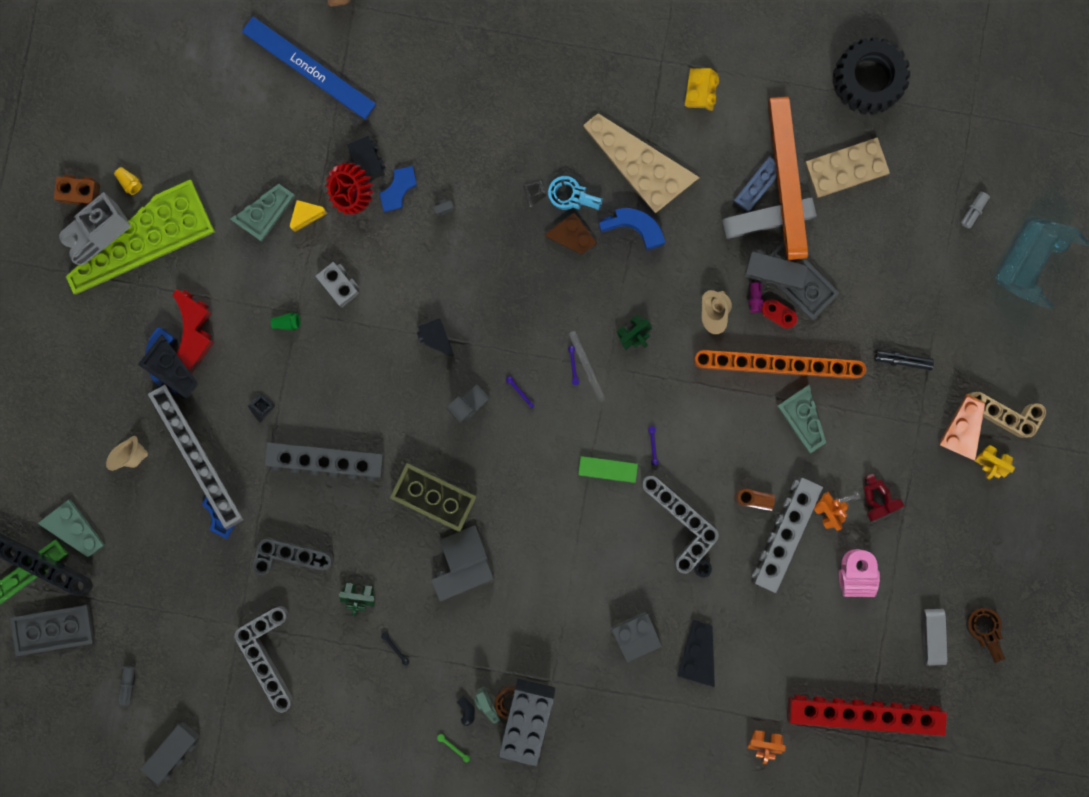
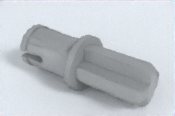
(975, 209)

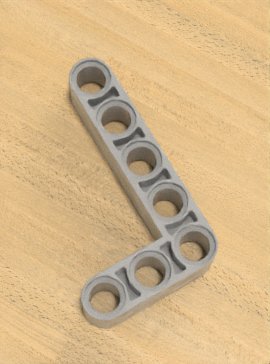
(684, 519)
(264, 658)

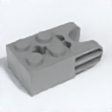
(94, 229)

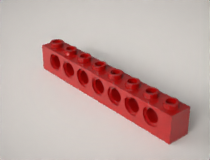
(934, 726)

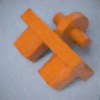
(834, 510)
(775, 745)

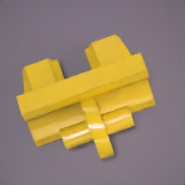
(994, 465)

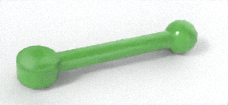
(441, 738)

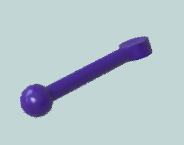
(571, 349)
(509, 380)
(652, 430)

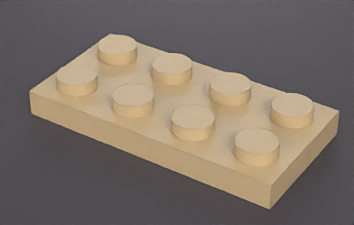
(847, 167)

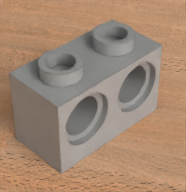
(335, 287)

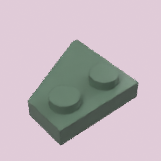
(484, 702)

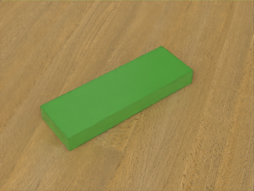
(608, 469)

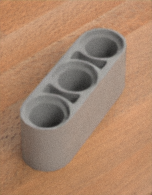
(934, 637)

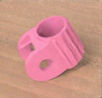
(862, 581)

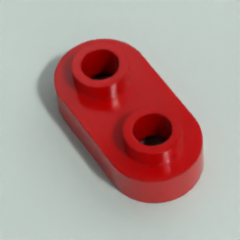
(779, 314)

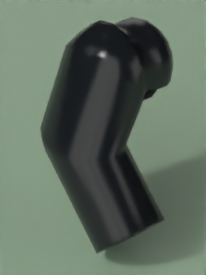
(468, 711)

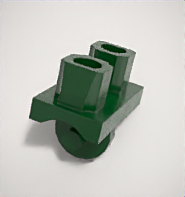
(637, 335)
(356, 600)

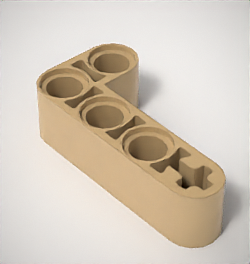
(1018, 420)

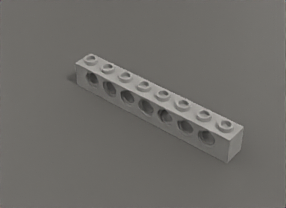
(195, 457)

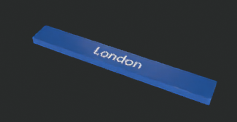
(309, 68)

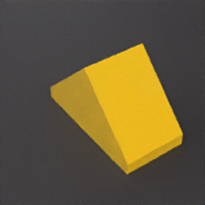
(304, 214)

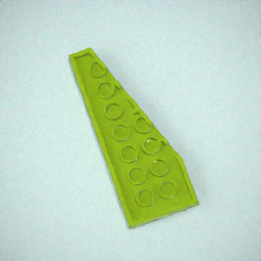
(160, 227)

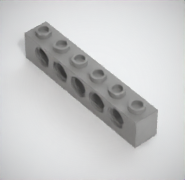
(804, 511)

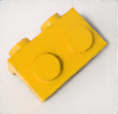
(702, 88)

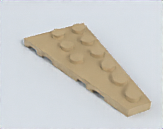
(646, 169)

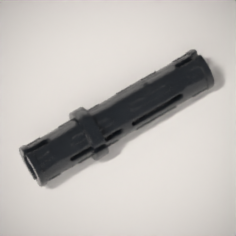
(895, 358)

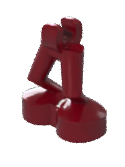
(879, 510)

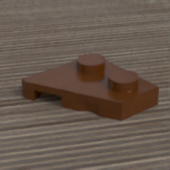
(572, 235)

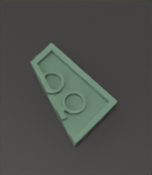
(265, 212)
(802, 417)
(73, 528)

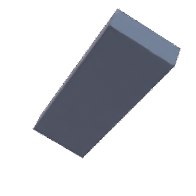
(757, 185)

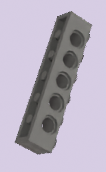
(276, 451)

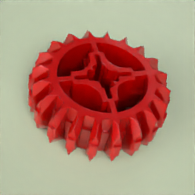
(346, 198)

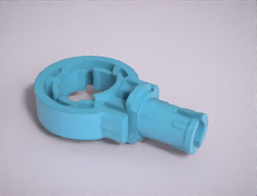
(584, 199)

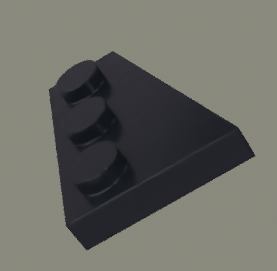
(167, 367)
(698, 655)

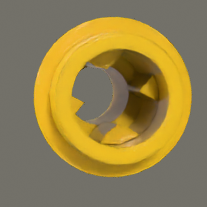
(128, 181)

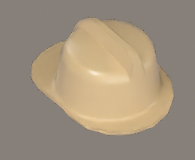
(715, 311)
(126, 454)

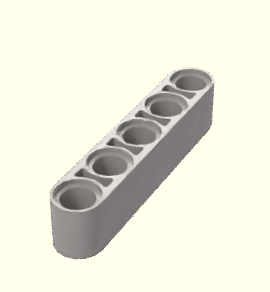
(762, 220)

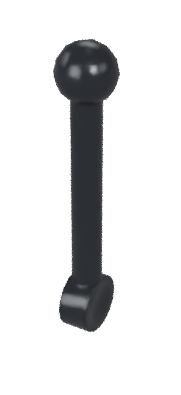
(385, 636)

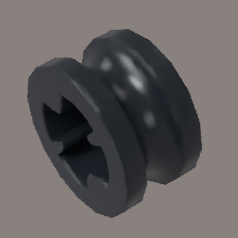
(702, 574)

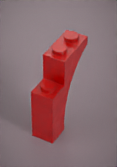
(193, 343)

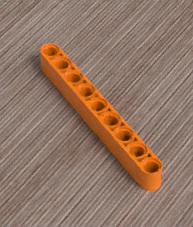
(788, 178)
(788, 361)

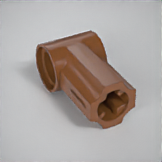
(756, 499)

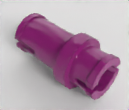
(755, 298)

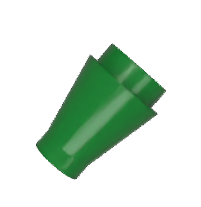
(286, 322)

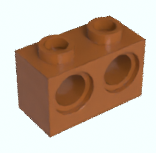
(76, 195)

